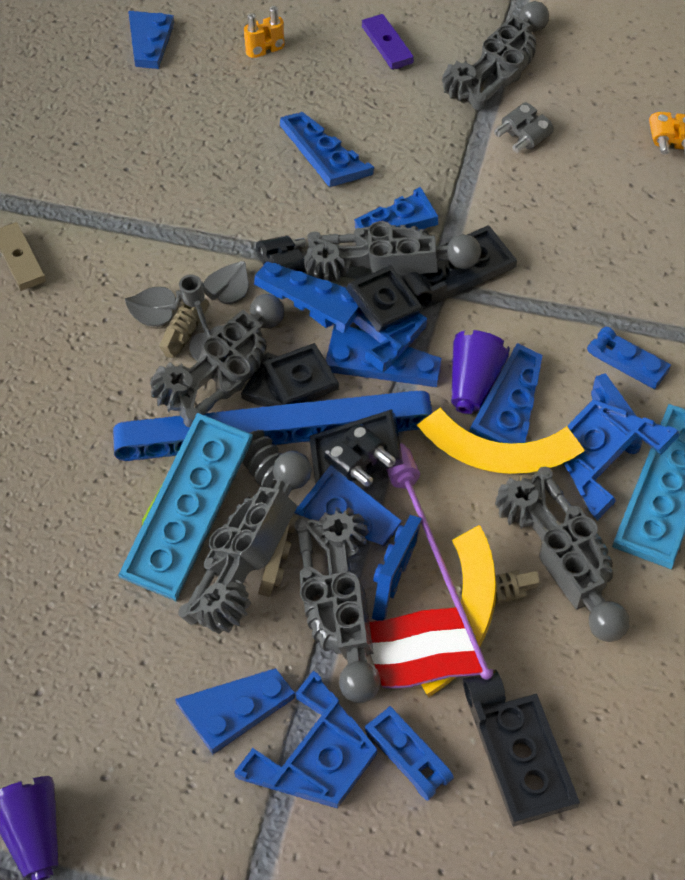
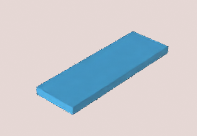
(186, 507)
(656, 511)

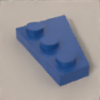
(408, 211)
(336, 491)
(396, 562)
(234, 707)

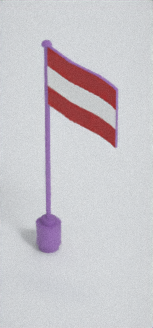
(426, 642)

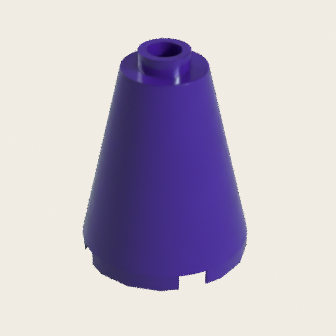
(475, 368)
(30, 826)

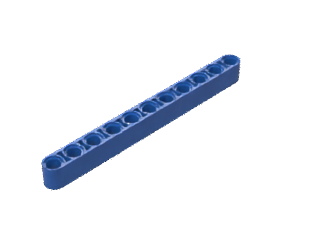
(281, 423)

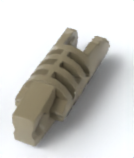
(181, 329)
(512, 585)

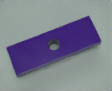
(387, 41)

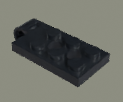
(447, 282)
(514, 723)

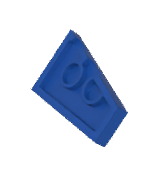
(150, 37)

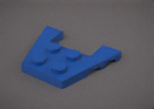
(391, 341)
(604, 436)
(324, 762)

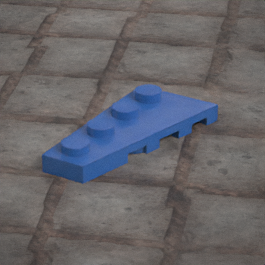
(323, 151)
(320, 296)
(348, 353)
(509, 404)

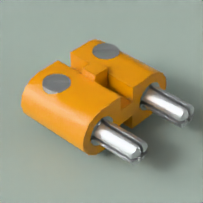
(264, 36)
(667, 131)

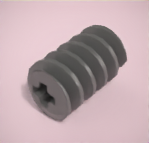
(261, 459)

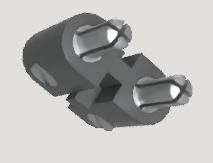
(527, 125)

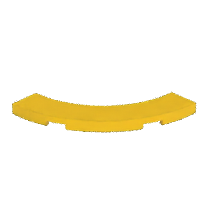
(499, 456)
(478, 589)

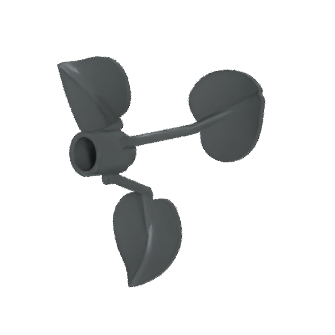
(155, 304)

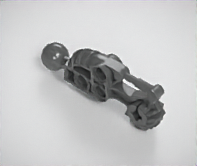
(503, 55)
(384, 246)
(226, 357)
(245, 546)
(587, 556)
(329, 615)

